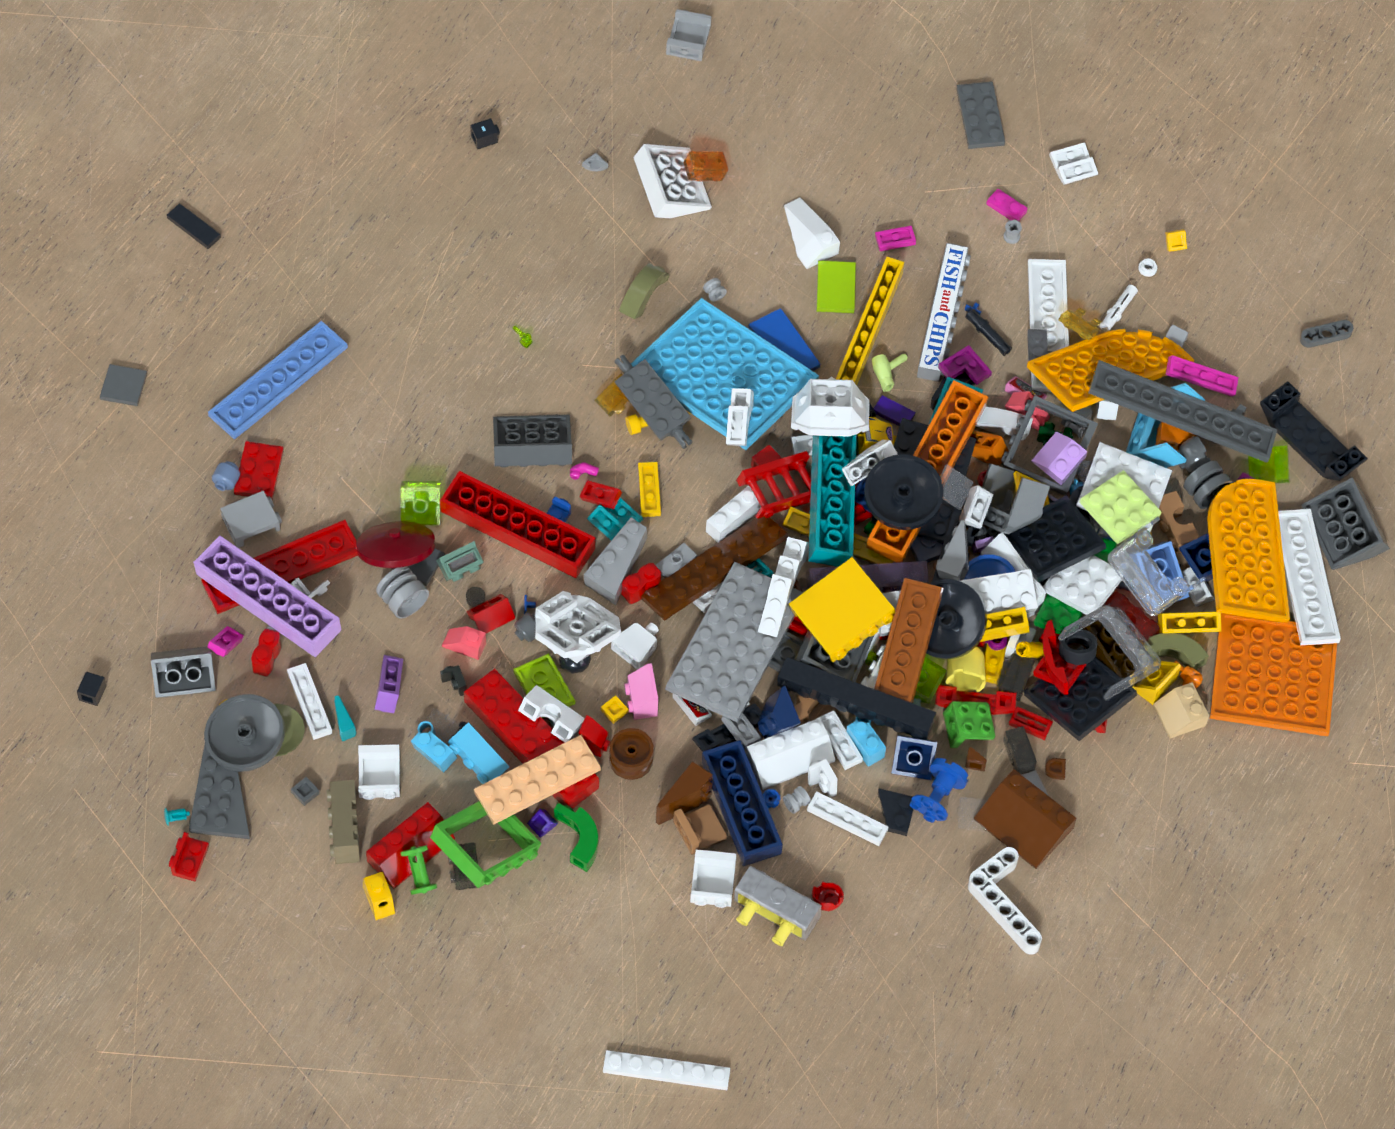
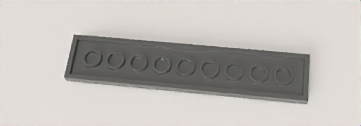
(1182, 411)

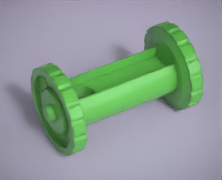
(418, 870)

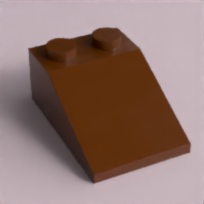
(686, 794)

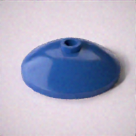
(987, 566)

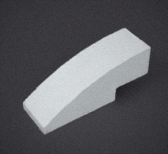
(1001, 422)

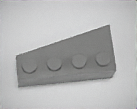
(616, 561)

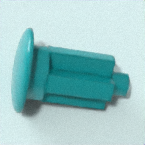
(175, 815)

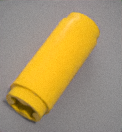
(1030, 649)

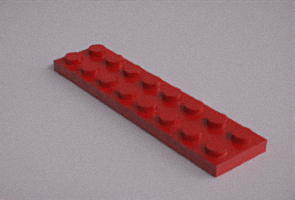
(298, 559)

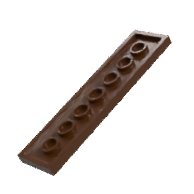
(713, 566)

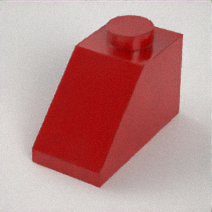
(595, 736)

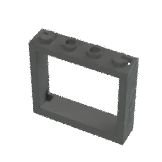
(1059, 412)

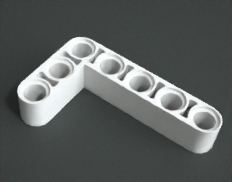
(1002, 902)

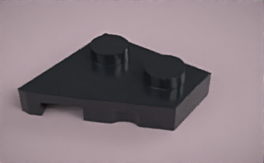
(896, 811)

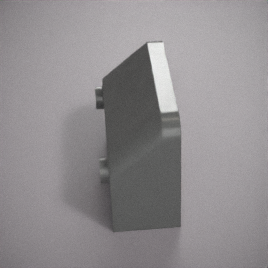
(1010, 510)

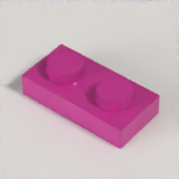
(1006, 205)
(895, 238)
(225, 641)

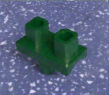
(1048, 431)

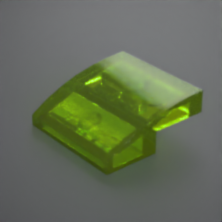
(1275, 469)

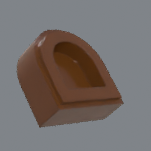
(1056, 768)

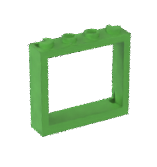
(465, 863)

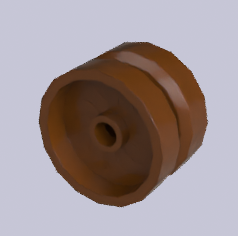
(631, 753)

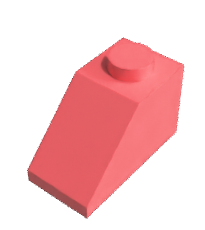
(1017, 404)
(465, 641)

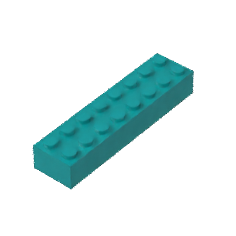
(831, 500)

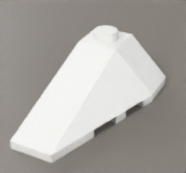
(810, 234)

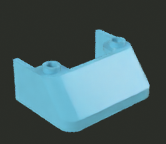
(1144, 433)

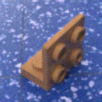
(699, 828)

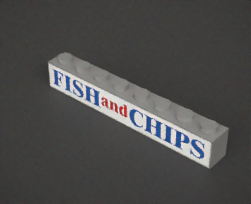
(943, 311)

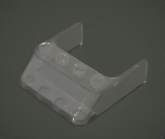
(1127, 637)

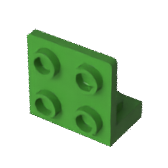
(968, 721)

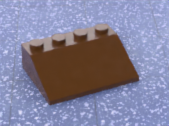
(1025, 819)

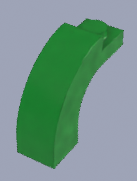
(587, 847)

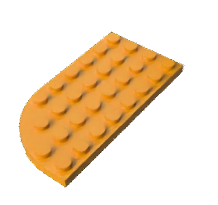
(1071, 369)
(1248, 551)

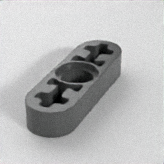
(1332, 328)

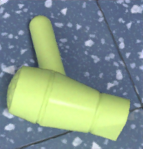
(883, 368)

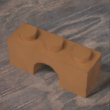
(1178, 534)

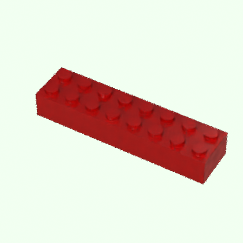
(517, 524)
(498, 708)

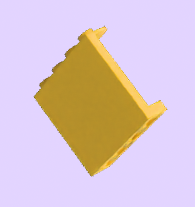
(843, 609)

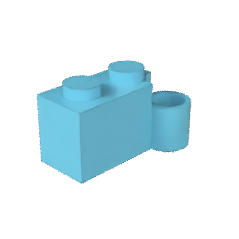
(866, 741)
(432, 747)

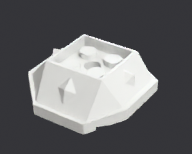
(830, 408)
(575, 626)

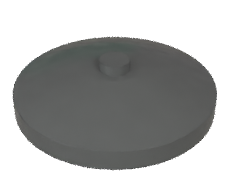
(244, 732)

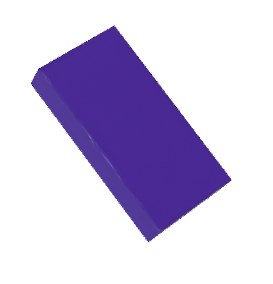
(892, 410)

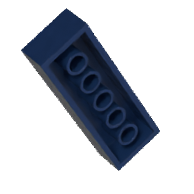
(742, 803)

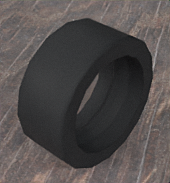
(1079, 657)

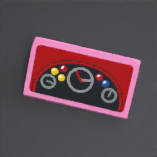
(1019, 385)

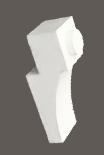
(739, 416)

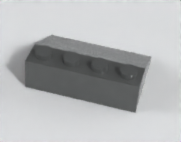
(532, 440)
(1346, 525)
(848, 667)

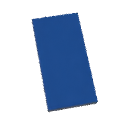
(782, 334)

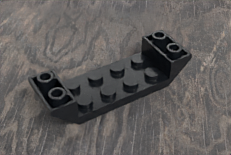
(1308, 435)

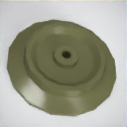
(293, 729)

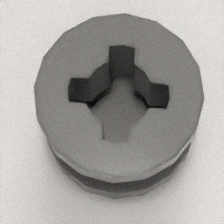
(714, 289)

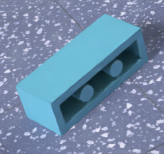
(477, 754)

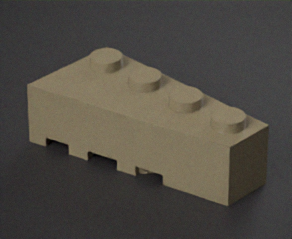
(344, 822)

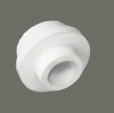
(1147, 263)

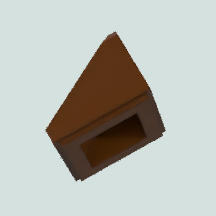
(975, 760)

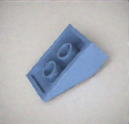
(1166, 559)

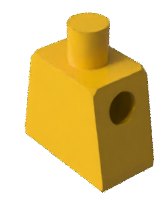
(377, 892)

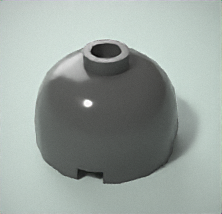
(1195, 454)

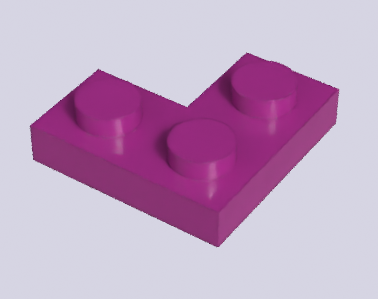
(968, 362)

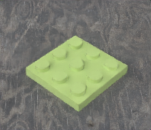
(1120, 507)

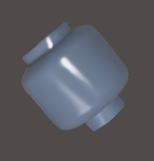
(226, 476)

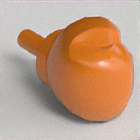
(1190, 675)

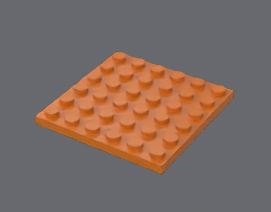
(1271, 678)

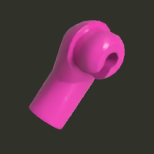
(582, 468)

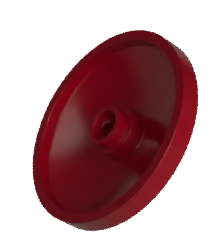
(395, 544)

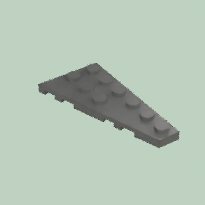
(218, 802)

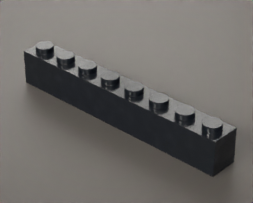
(856, 699)

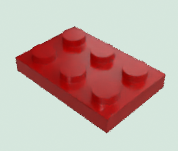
(259, 469)

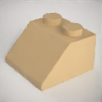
(1181, 710)

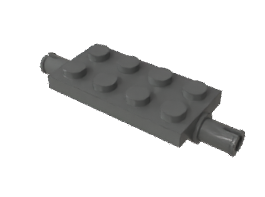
(653, 400)

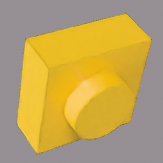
(1176, 240)
(614, 709)

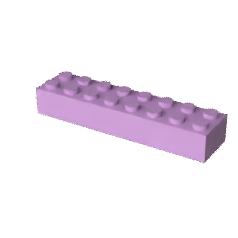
(267, 596)

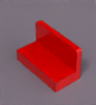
(492, 613)

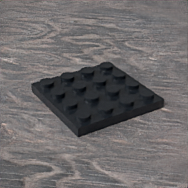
(1056, 540)
(1084, 704)

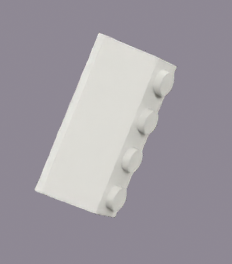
(1002, 547)
(789, 753)

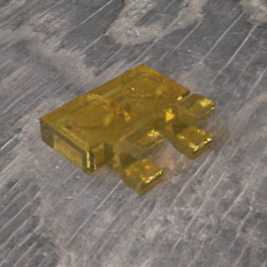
(1074, 321)

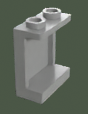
(689, 35)
(250, 517)

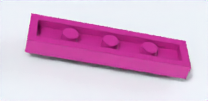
(1202, 376)

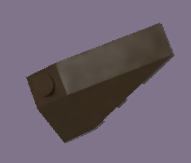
(1110, 652)

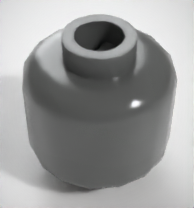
(526, 627)

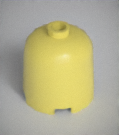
(967, 671)

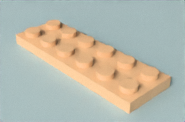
(537, 779)

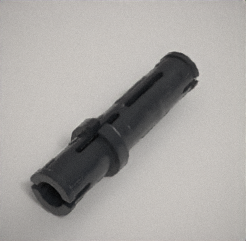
(992, 336)

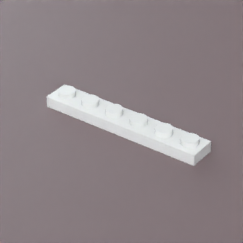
(666, 1070)

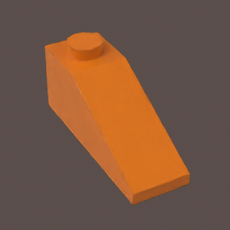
(988, 447)

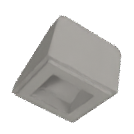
(1177, 335)

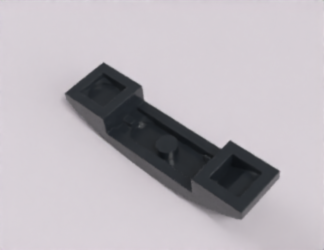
(721, 735)

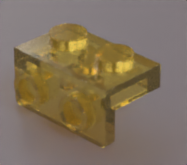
(611, 399)

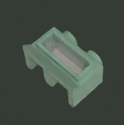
(460, 561)

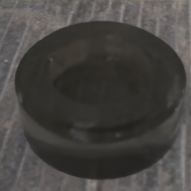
(475, 596)

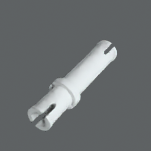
(1108, 322)

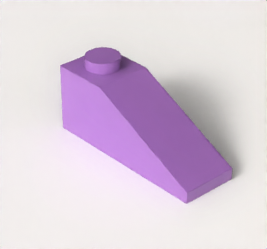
(389, 684)

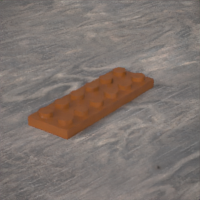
(908, 639)

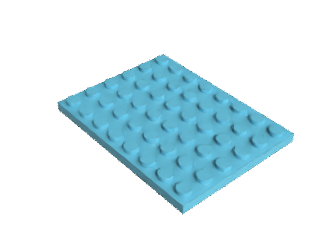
(713, 353)

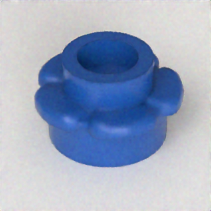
(771, 793)

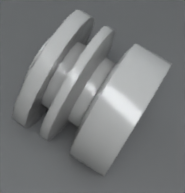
(402, 592)

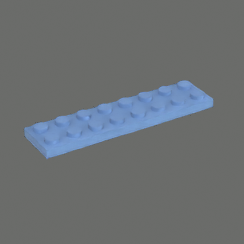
(277, 380)

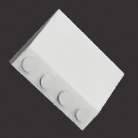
(667, 181)

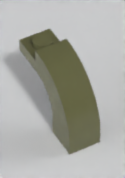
(641, 290)
(1180, 648)

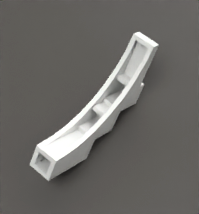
(782, 585)

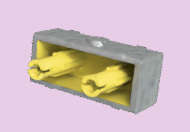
(777, 904)

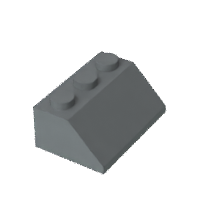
(183, 671)

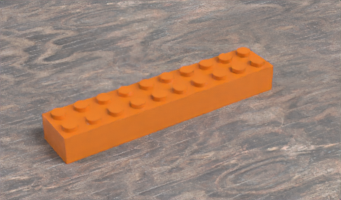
(939, 446)

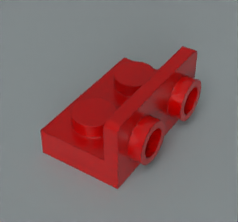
(188, 857)

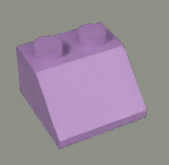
(1059, 457)

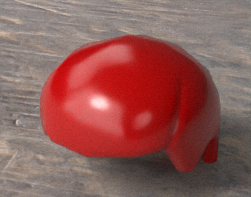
(828, 895)

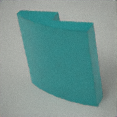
(610, 520)

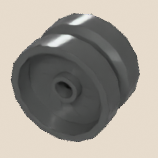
(1206, 483)

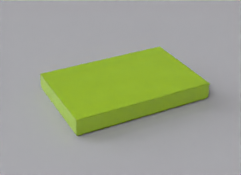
(836, 286)
(546, 676)

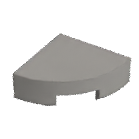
(595, 163)

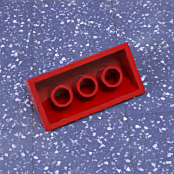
(412, 832)

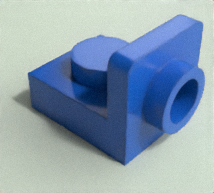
(560, 509)

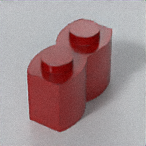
(637, 583)
(266, 652)

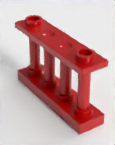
(778, 467)

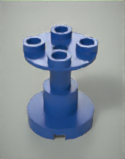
(946, 779)

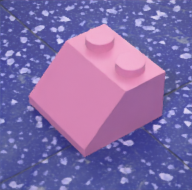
(642, 693)

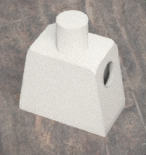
(636, 644)

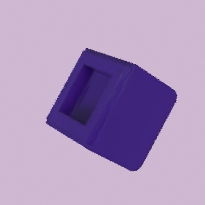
(542, 822)

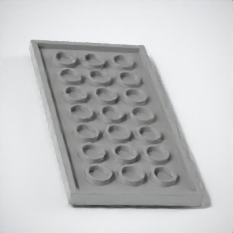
(727, 650)

